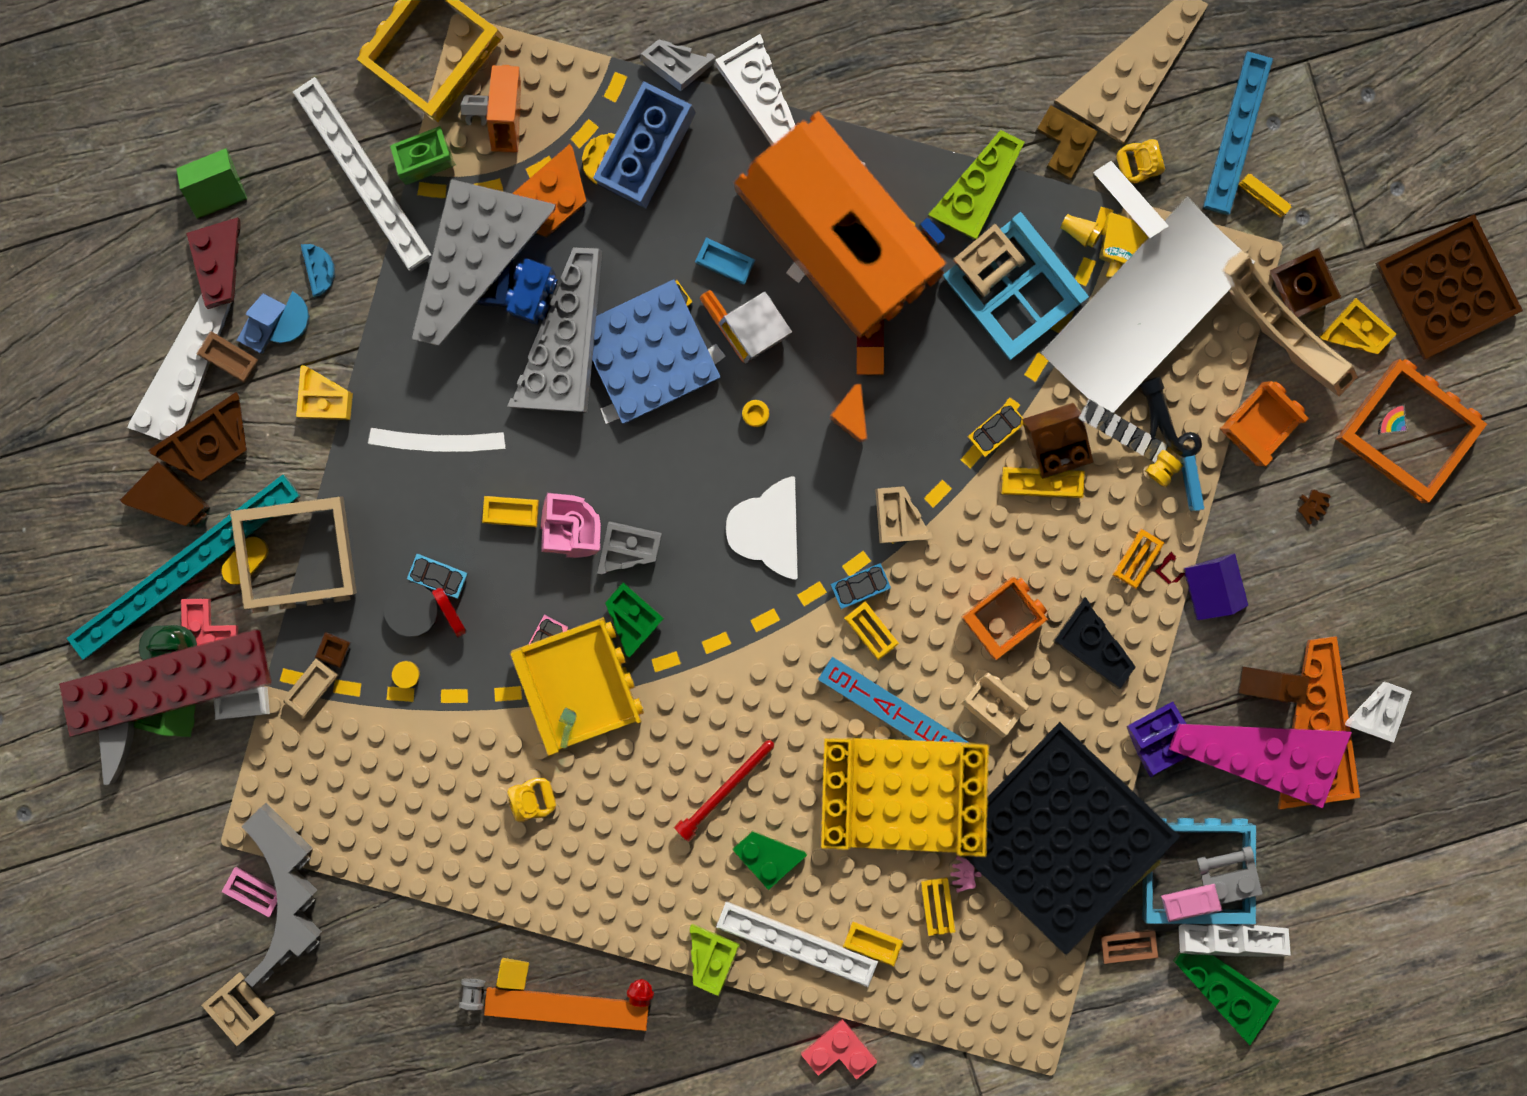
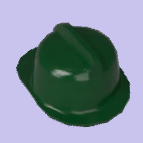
(165, 640)

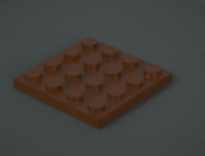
(1449, 287)

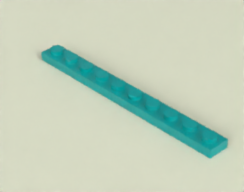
(175, 572)

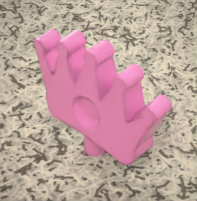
(966, 874)

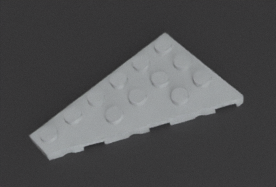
(473, 246)

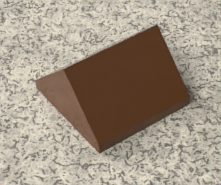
(1305, 283)

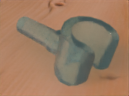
(567, 717)

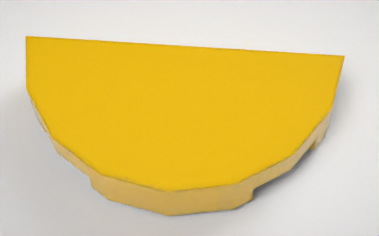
(594, 154)

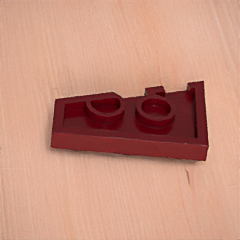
(215, 259)

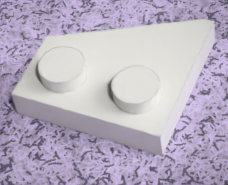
(1381, 712)

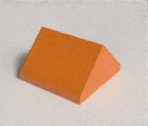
(850, 415)

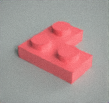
(197, 618)
(841, 1044)

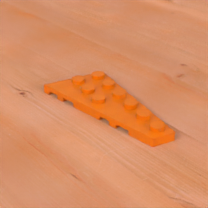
(1326, 711)

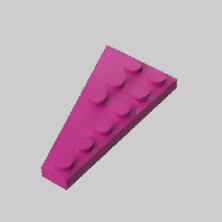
(1280, 758)

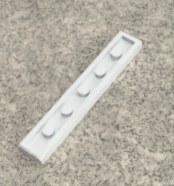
(796, 944)

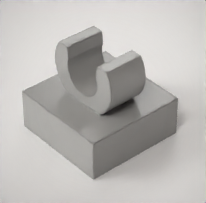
(475, 105)

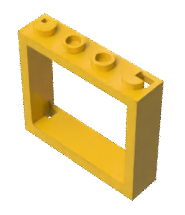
(460, 75)

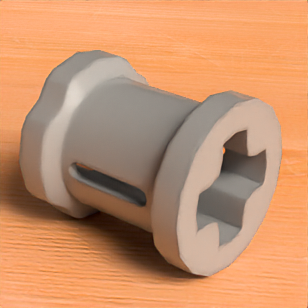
(469, 985)

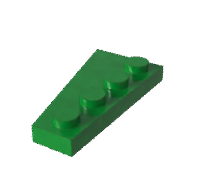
(1231, 993)

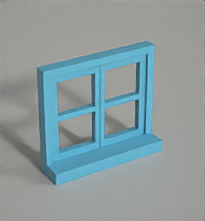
(1045, 262)

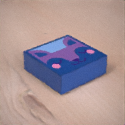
(930, 230)

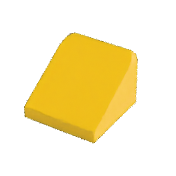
(512, 974)

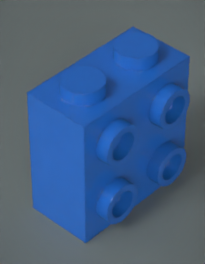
(531, 291)

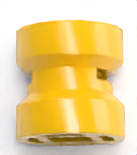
(1164, 468)

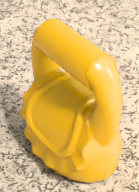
(1147, 157)
(524, 802)

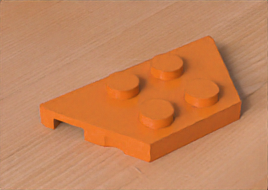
(557, 184)

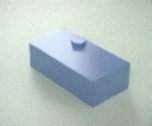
(644, 144)

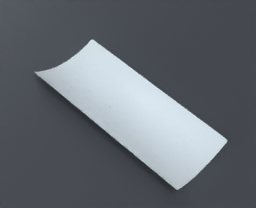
(1164, 288)

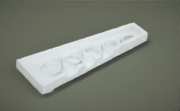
(179, 380)

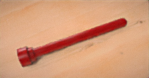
(689, 826)

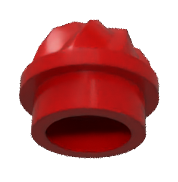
(640, 993)

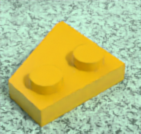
(322, 397)

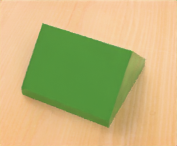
(422, 155)
(210, 183)

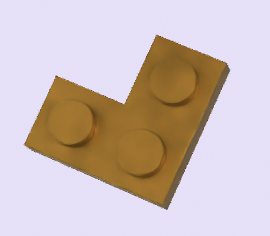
(1073, 139)

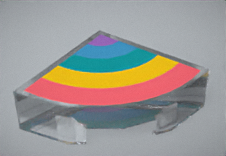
(1393, 421)

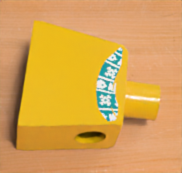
(1120, 241)

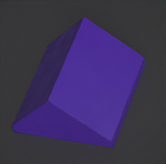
(1216, 587)

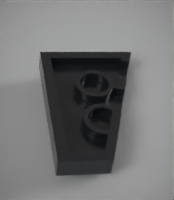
(1094, 646)

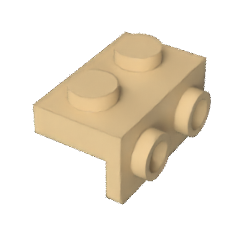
(995, 704)

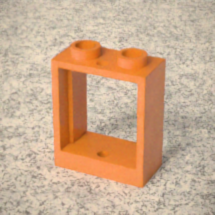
(984, 636)

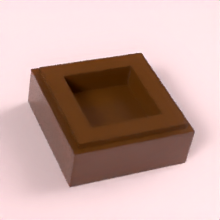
(333, 649)

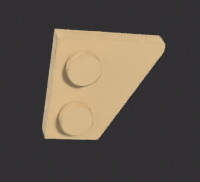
(898, 517)

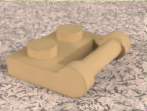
(984, 252)
(231, 1015)

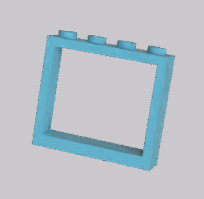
(1244, 916)

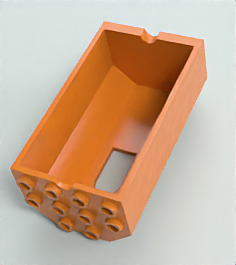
(808, 187)

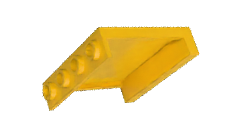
(578, 673)

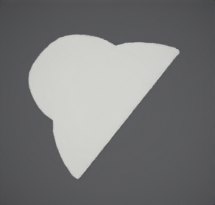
(767, 528)

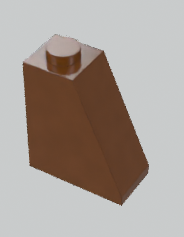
(167, 497)
(1274, 685)

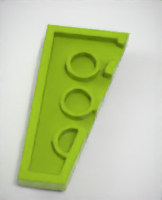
(975, 192)

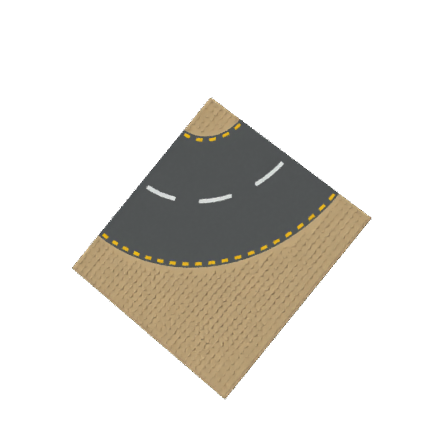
(417, 778)

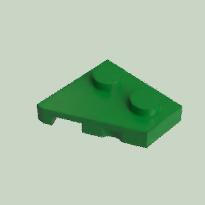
(632, 618)
(767, 857)

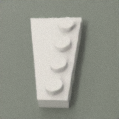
(754, 83)

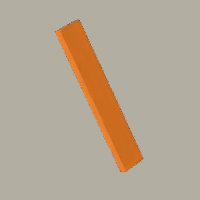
(565, 1008)

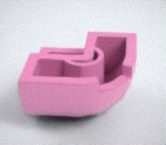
(569, 526)

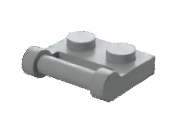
(1234, 884)

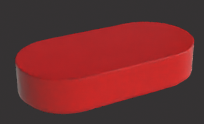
(449, 612)

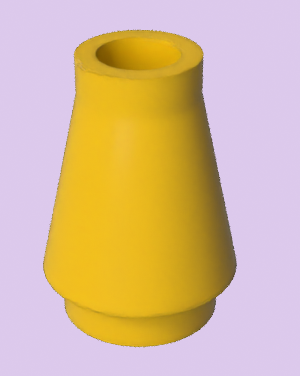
(1082, 230)

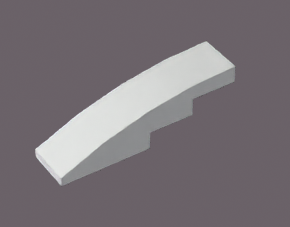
(1234, 940)

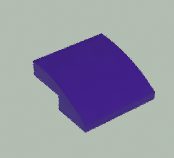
(1153, 737)

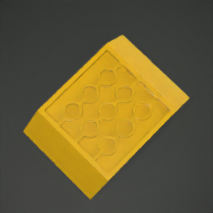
(905, 795)

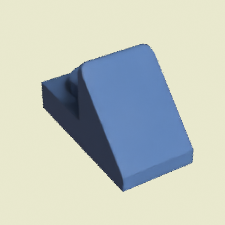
(261, 323)

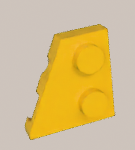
(1359, 329)

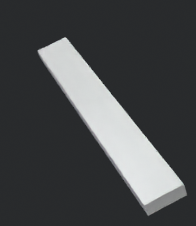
(362, 174)

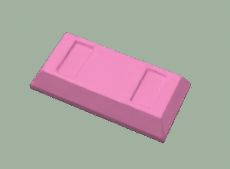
(1191, 903)

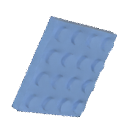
(650, 352)

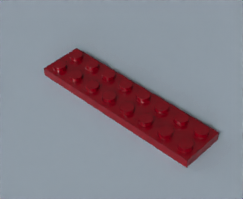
(165, 683)

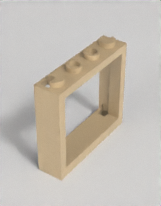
(290, 600)

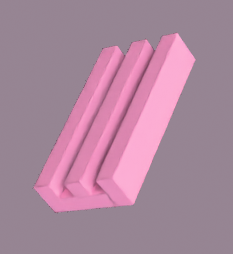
(247, 901)

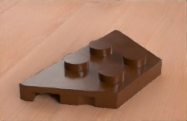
(206, 441)

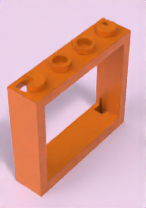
(1385, 465)

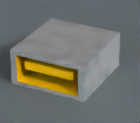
(755, 327)

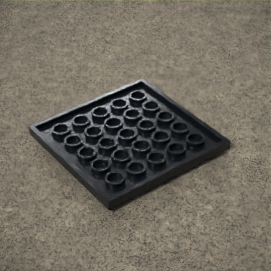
(1068, 838)

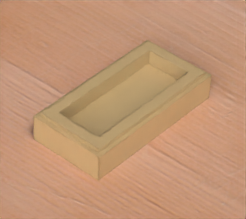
(310, 687)

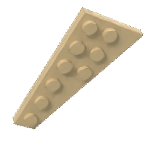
(1125, 81)

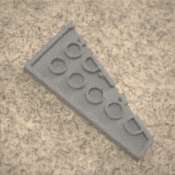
(563, 349)

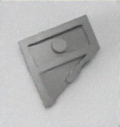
(675, 63)
(627, 547)

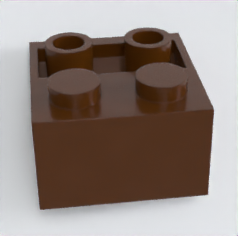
(1058, 440)

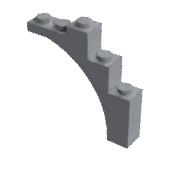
(283, 852)

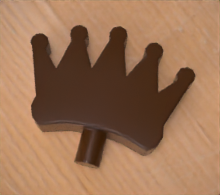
(1312, 505)

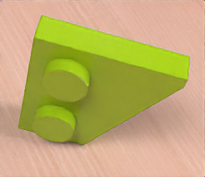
(711, 959)

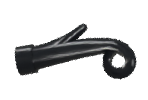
(1161, 418)

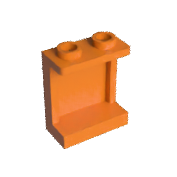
(1264, 422)

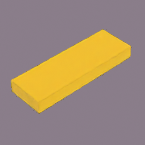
(1029, 483)

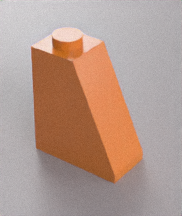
(504, 108)

